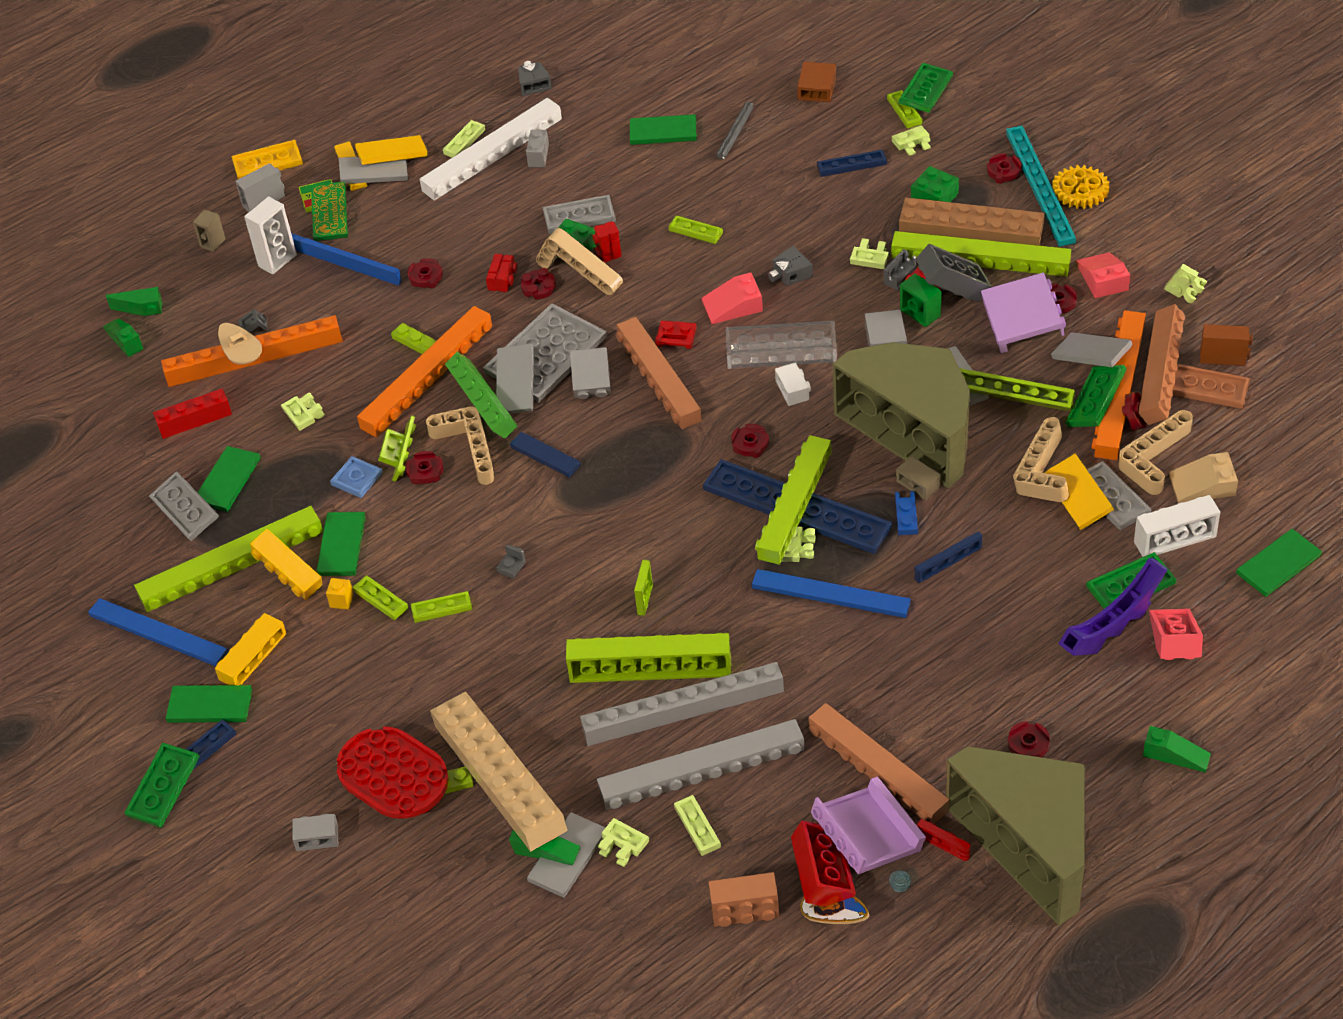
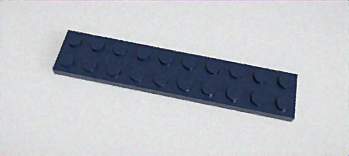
(821, 513)

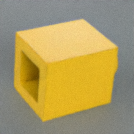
(339, 593)

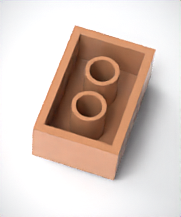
(744, 899)

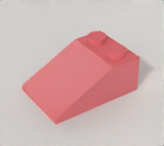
(1104, 274)
(733, 299)
(1176, 634)

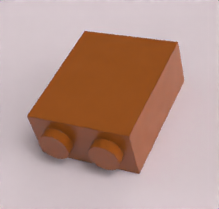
(816, 81)
(1225, 344)

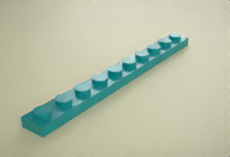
(1041, 186)

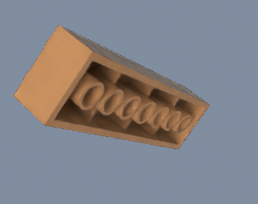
(971, 221)

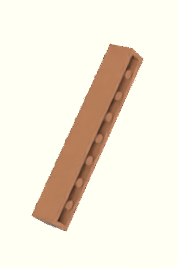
(1161, 364)
(658, 373)
(876, 761)

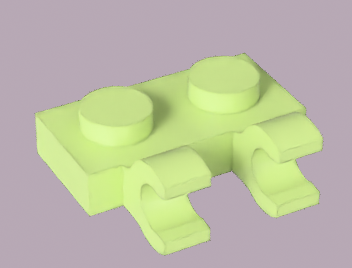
(910, 138)
(869, 257)
(1180, 283)
(298, 413)
(795, 549)
(625, 837)

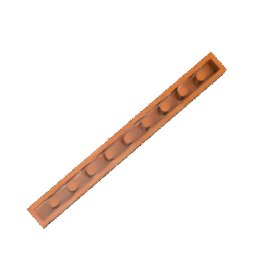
(274, 346)
(423, 372)
(1111, 428)

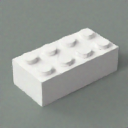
(270, 235)
(1177, 526)

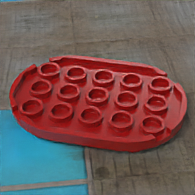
(392, 772)

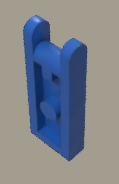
(906, 514)

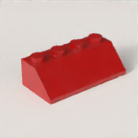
(192, 413)
(821, 866)

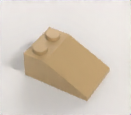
(1203, 477)

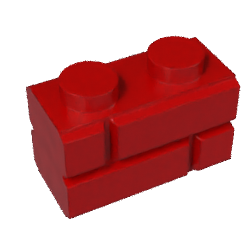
(607, 242)
(501, 273)

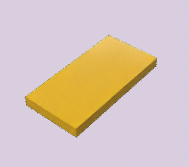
(391, 149)
(280, 156)
(1085, 499)

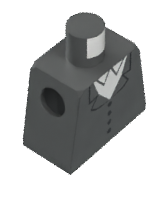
(533, 78)
(791, 267)

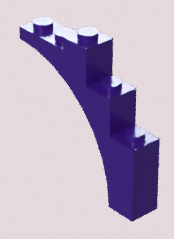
(1110, 622)

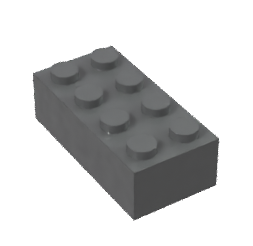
(952, 272)

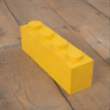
(285, 564)
(250, 650)

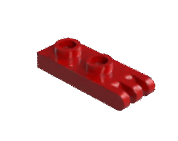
(945, 840)

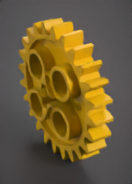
(1080, 186)

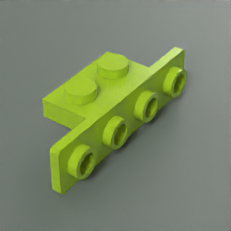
(395, 446)

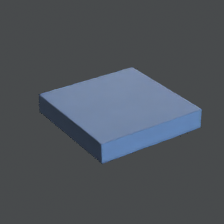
(356, 477)

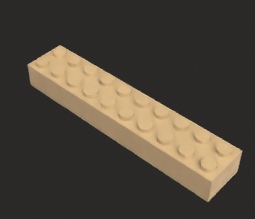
(499, 771)

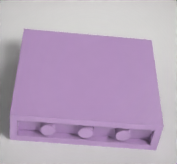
(1022, 309)
(869, 827)

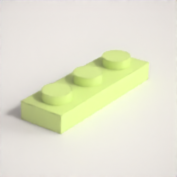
(464, 138)
(697, 825)

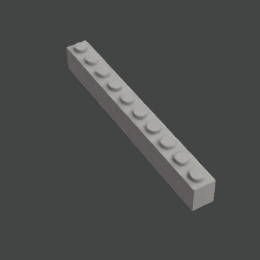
(682, 704)
(700, 764)

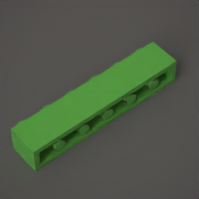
(481, 395)

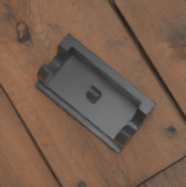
(898, 269)

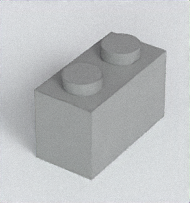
(537, 148)
(315, 832)

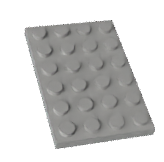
(553, 337)

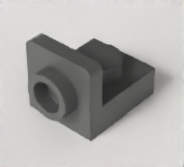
(253, 320)
(512, 561)

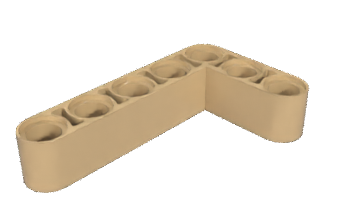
(579, 258)
(465, 421)
(1136, 456)
(1029, 475)

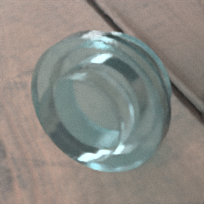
(900, 881)

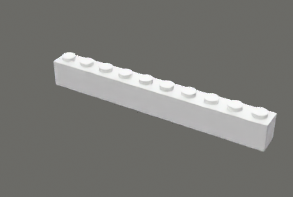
(489, 149)

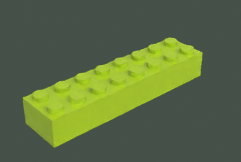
(648, 657)

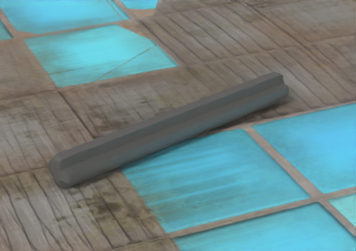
(734, 130)

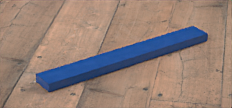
(347, 260)
(831, 593)
(158, 632)

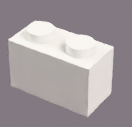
(792, 384)

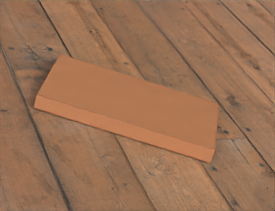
(1210, 386)

